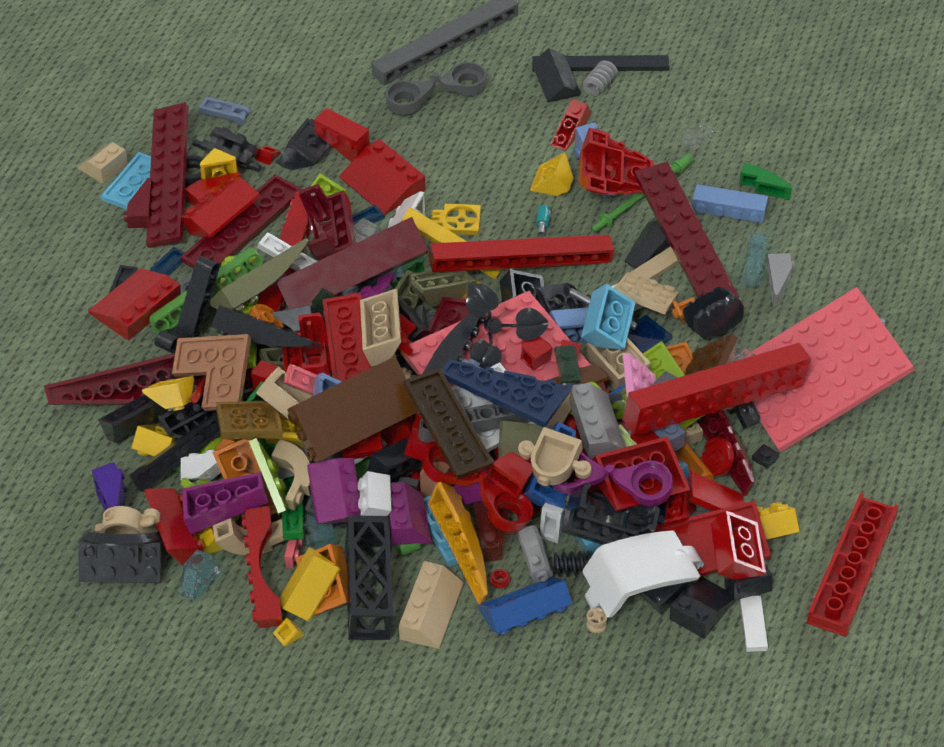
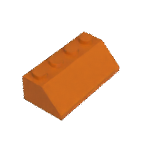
(239, 460)

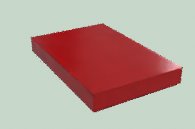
(711, 494)

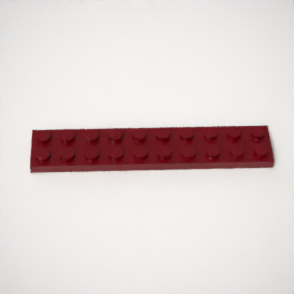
(168, 175)
(683, 229)

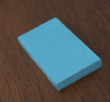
(128, 181)

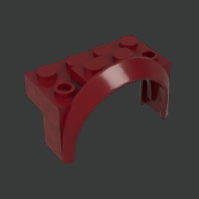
(334, 234)

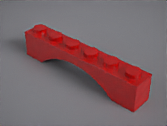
(259, 529)

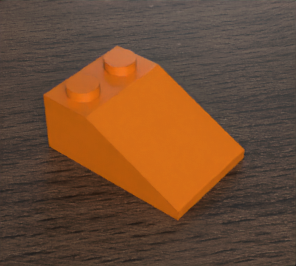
(338, 592)

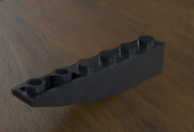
(456, 342)

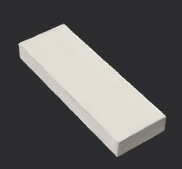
(753, 624)

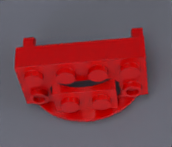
(312, 328)

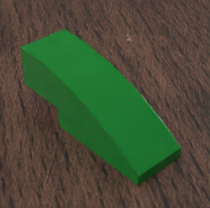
(765, 182)

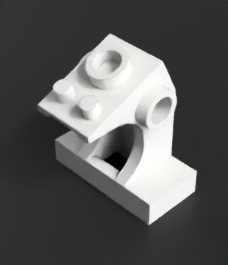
(552, 521)

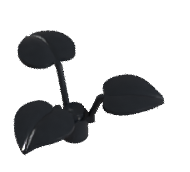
(479, 302)

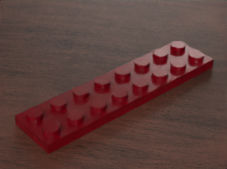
(274, 199)

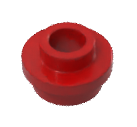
(499, 574)

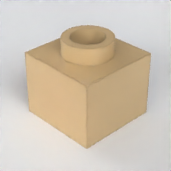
(693, 433)

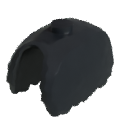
(714, 313)

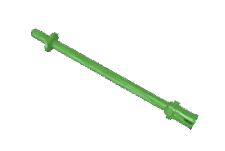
(606, 220)

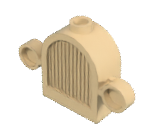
(555, 457)
(128, 521)

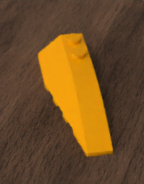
(460, 536)

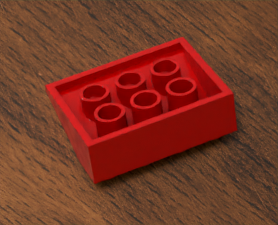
(383, 177)
(134, 301)
(654, 450)

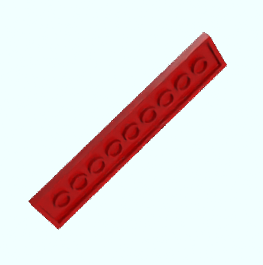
(347, 356)

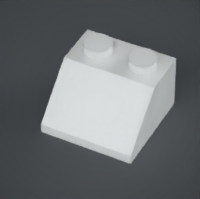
(374, 494)

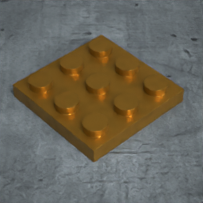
(248, 420)

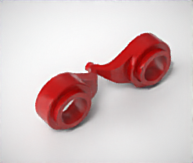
(491, 494)

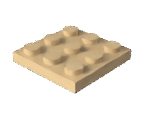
(647, 292)

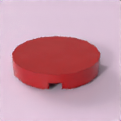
(718, 456)

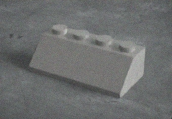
(595, 420)

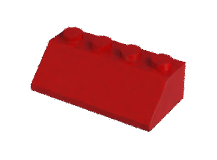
(219, 207)
(172, 524)

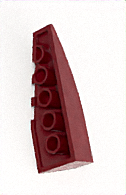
(719, 425)

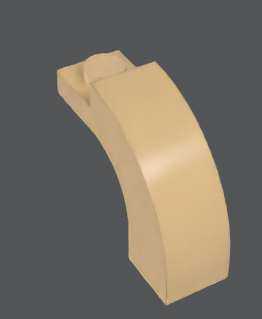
(294, 460)
(231, 536)

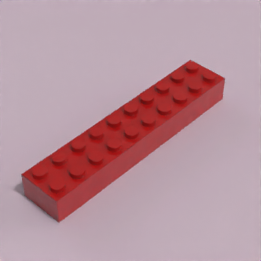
(716, 389)

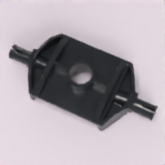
(546, 297)

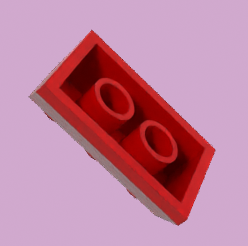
(737, 546)

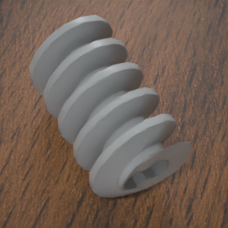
(600, 78)

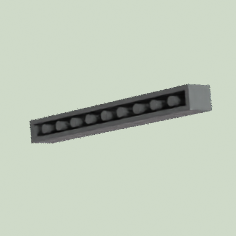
(443, 40)

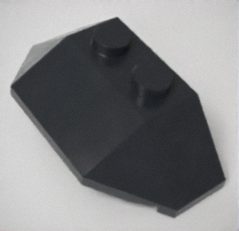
(182, 421)

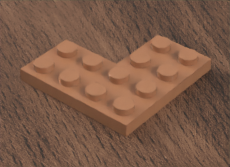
(219, 358)

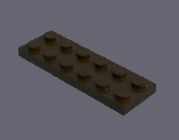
(448, 423)

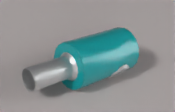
(543, 218)

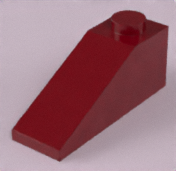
(139, 207)

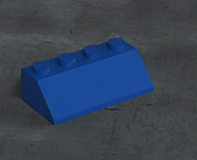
(525, 604)

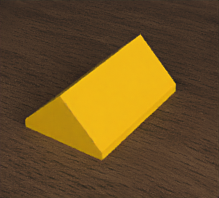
(308, 585)

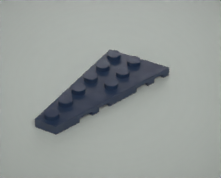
(513, 391)

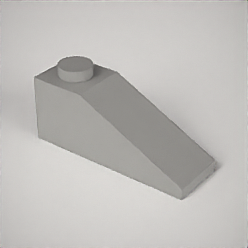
(779, 274)

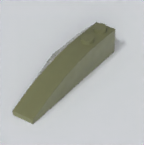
(258, 280)

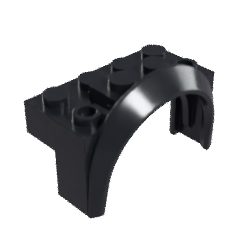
(596, 520)
(117, 557)

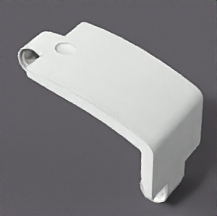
(636, 567)

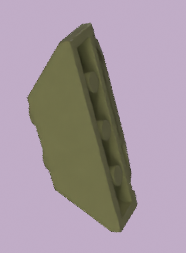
(434, 285)

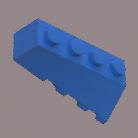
(542, 494)

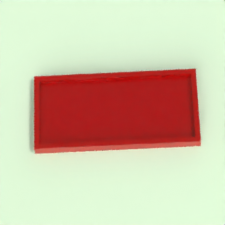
(697, 532)

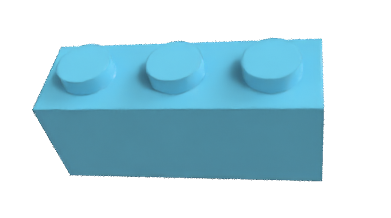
(608, 318)

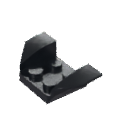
(303, 148)

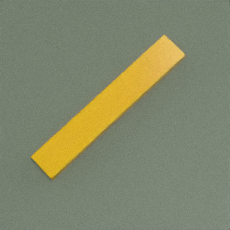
(438, 234)

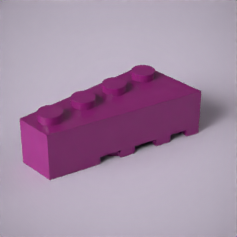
(221, 500)

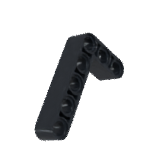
(194, 306)

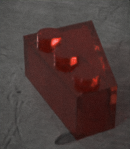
(490, 538)

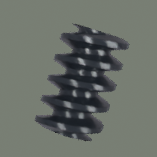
(570, 563)

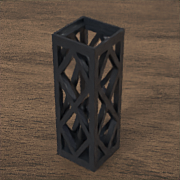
(377, 537)

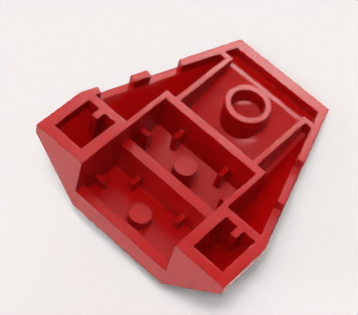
(609, 166)

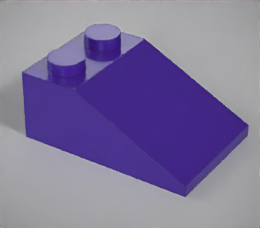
(109, 485)

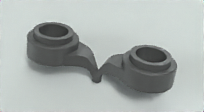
(420, 91)

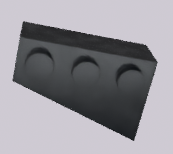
(393, 461)

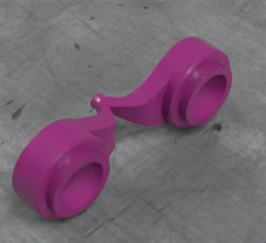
(626, 478)

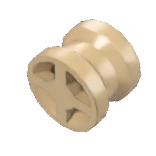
(598, 615)

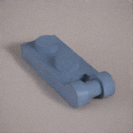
(224, 110)

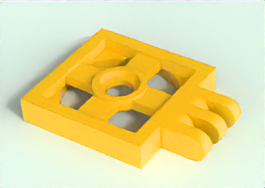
(441, 218)

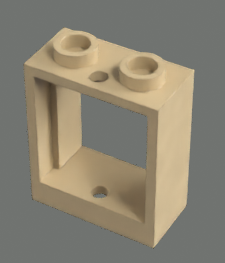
(279, 394)

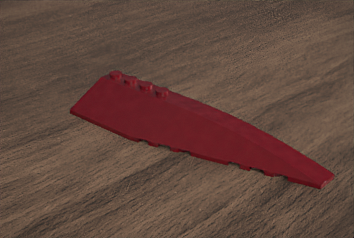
(122, 383)

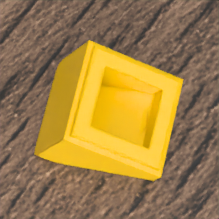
(288, 632)

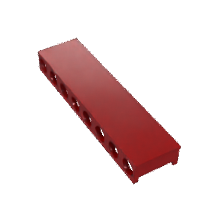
(852, 566)

